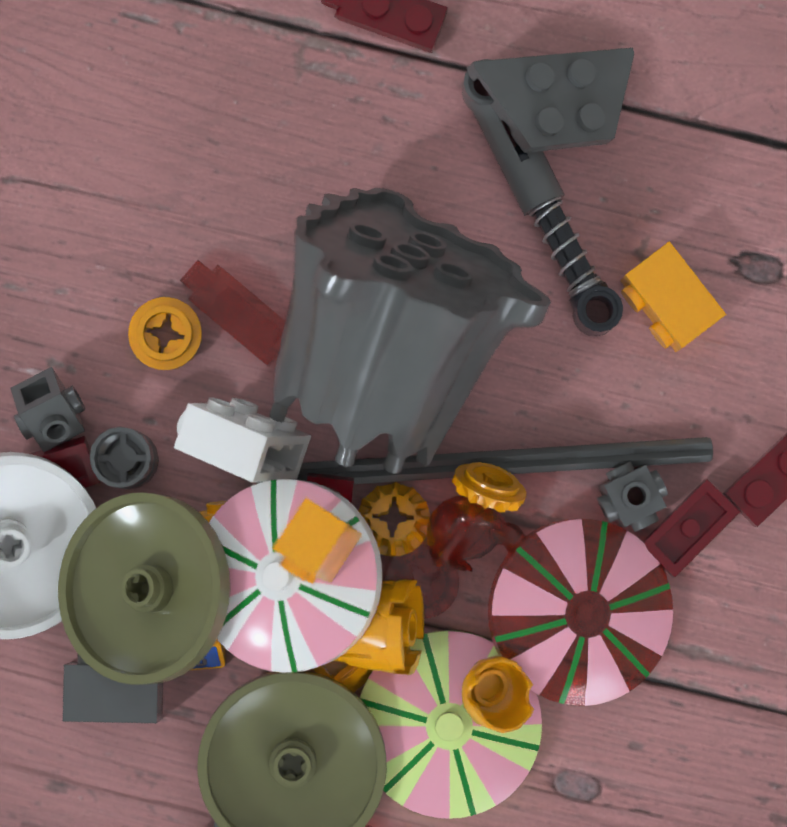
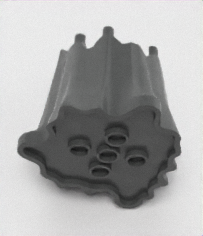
(392, 322)

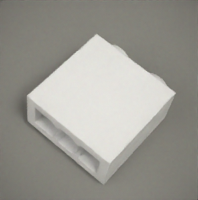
(242, 440)

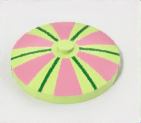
(433, 748)

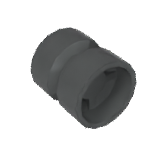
(124, 458)

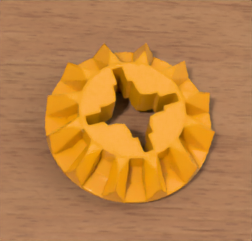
(154, 315)
(489, 486)
(410, 504)

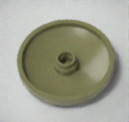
(143, 588)
(292, 755)

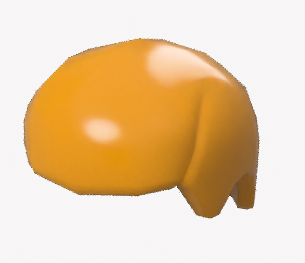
(497, 694)

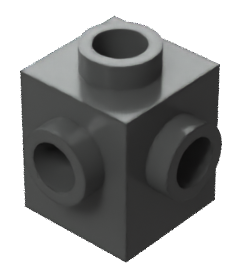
(47, 409)
(615, 501)

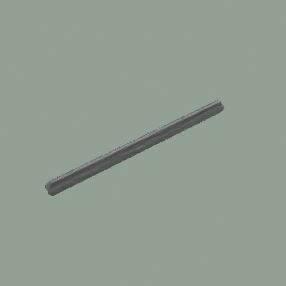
(525, 460)

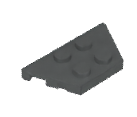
(558, 97)

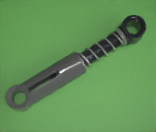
(540, 196)

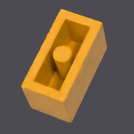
(671, 298)
(315, 543)

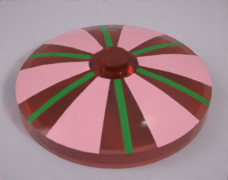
(581, 610)

